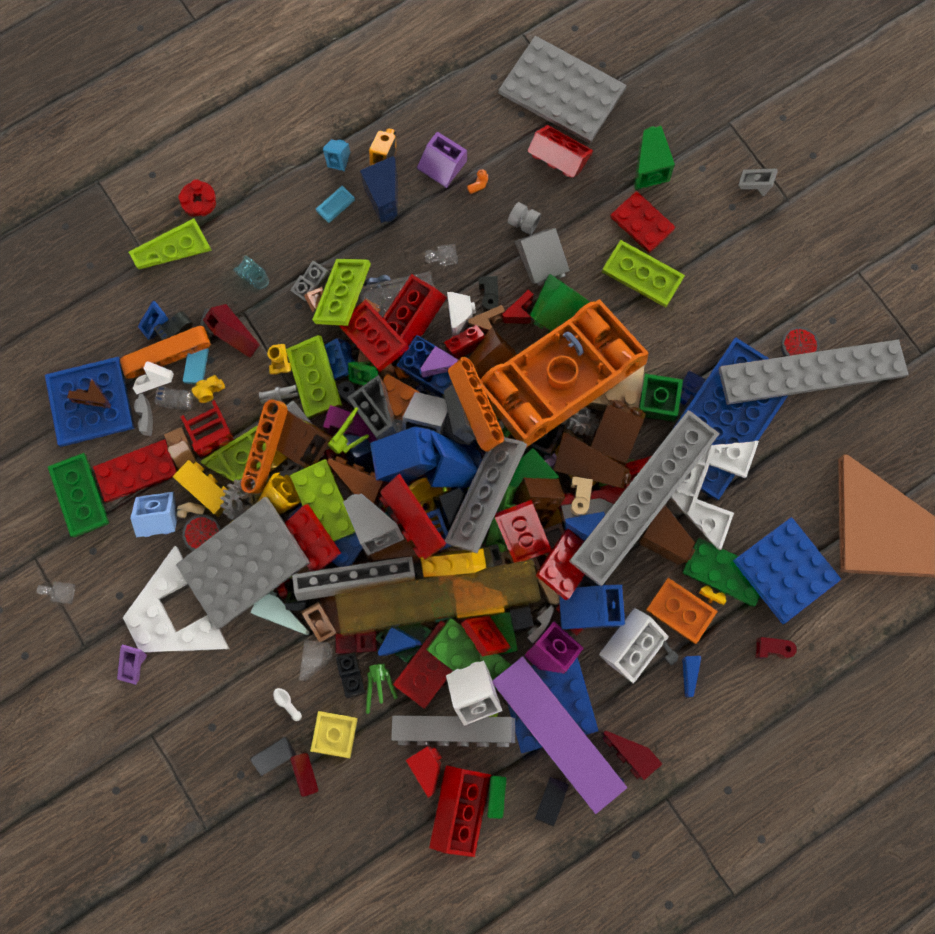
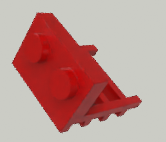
(212, 441)

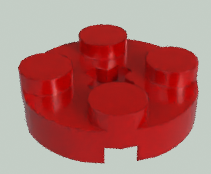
(197, 208)

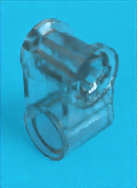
(250, 271)

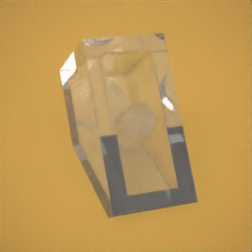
(314, 658)

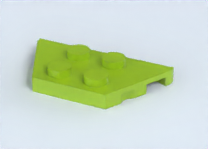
(232, 458)

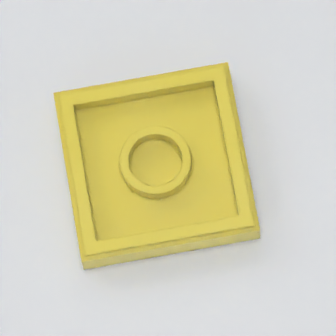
(334, 734)

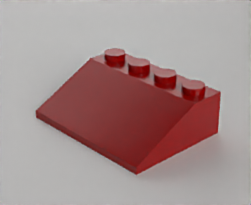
(412, 518)

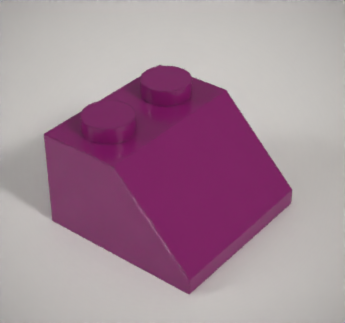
(554, 650)

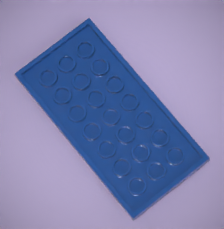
(733, 422)

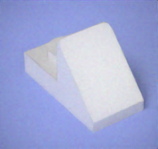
(155, 377)

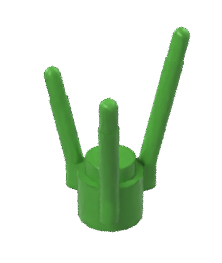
(378, 674)

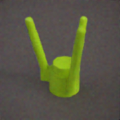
(339, 442)

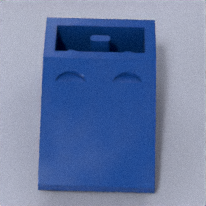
(414, 359)
(593, 608)

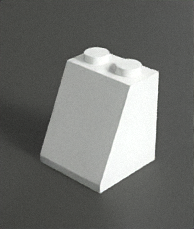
(473, 693)

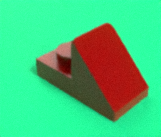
(516, 312)

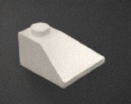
(460, 311)

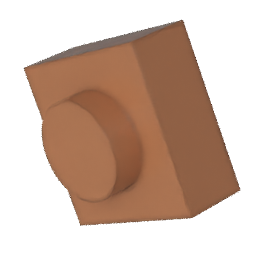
(313, 298)

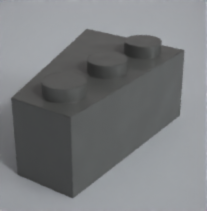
(375, 408)

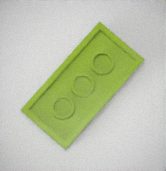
(643, 273)
(341, 292)
(313, 376)
(321, 492)

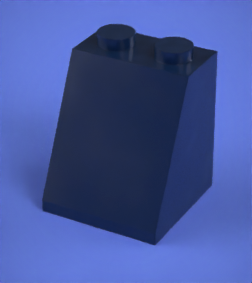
(382, 188)

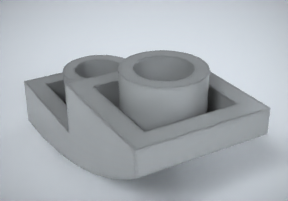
(310, 280)
(144, 410)
(543, 620)

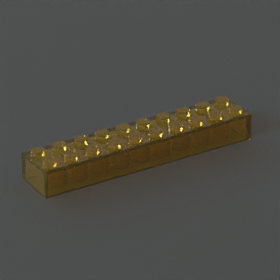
(437, 598)

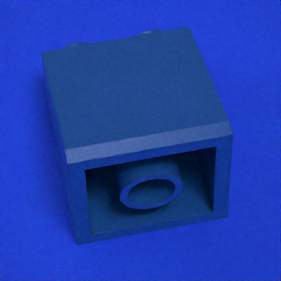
(403, 453)
(453, 463)

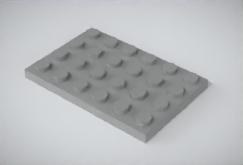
(562, 89)
(242, 563)

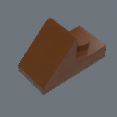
(92, 397)

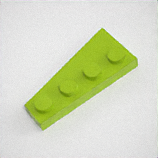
(173, 245)

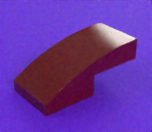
(356, 643)

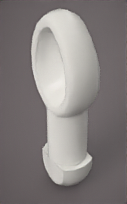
(283, 699)

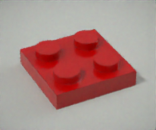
(485, 635)

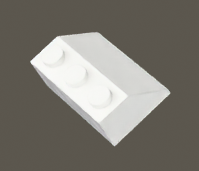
(634, 645)

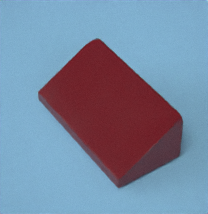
(304, 774)

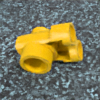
(279, 360)
(205, 388)

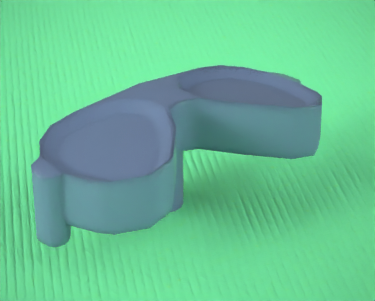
(369, 281)
(574, 342)

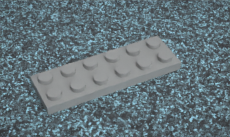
(485, 495)

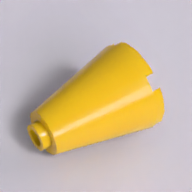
(281, 493)

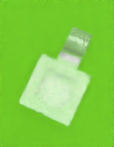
(445, 255)
(59, 592)

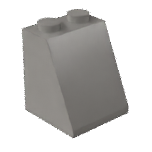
(542, 255)
(426, 413)
(371, 524)

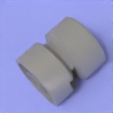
(522, 217)

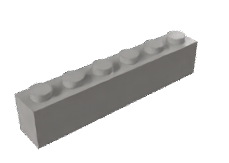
(352, 578)
(451, 729)

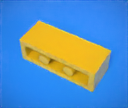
(201, 486)
(453, 563)

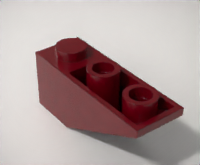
(230, 329)
(639, 757)

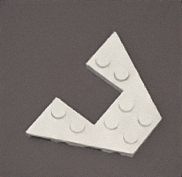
(709, 518)
(151, 624)

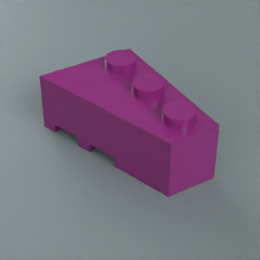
(336, 418)

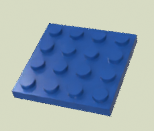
(86, 422)
(787, 570)
(573, 696)

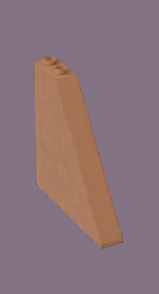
(881, 526)

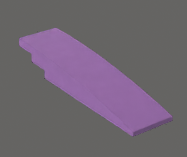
(559, 735)

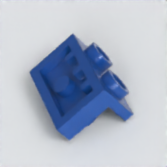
(339, 356)

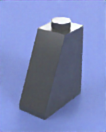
(458, 418)

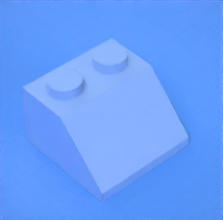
(154, 514)

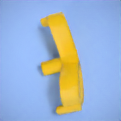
(707, 592)

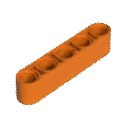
(165, 351)
(476, 404)
(257, 454)

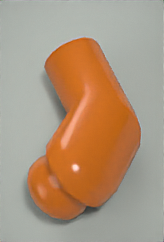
(481, 181)

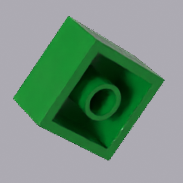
(660, 397)

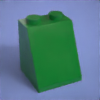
(654, 159)
(556, 304)
(532, 466)

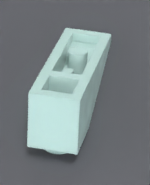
(274, 610)

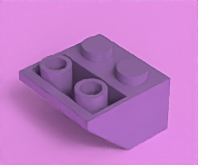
(442, 159)

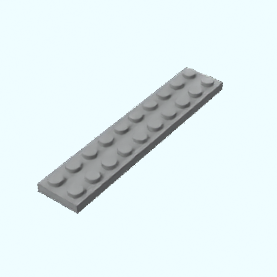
(812, 371)
(644, 498)

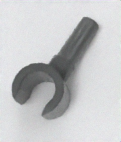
(672, 657)

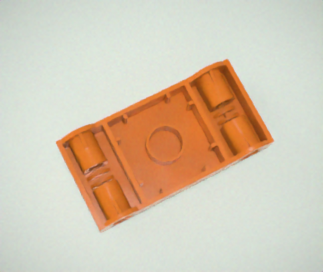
(550, 379)

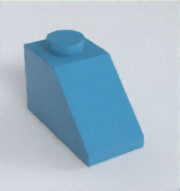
(336, 154)

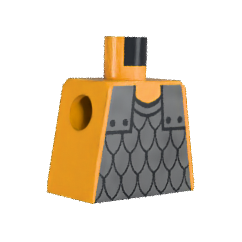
(384, 145)

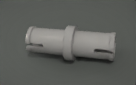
(279, 393)

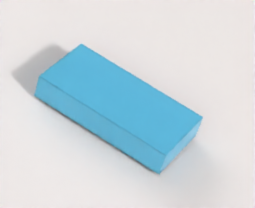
(335, 204)
(195, 366)

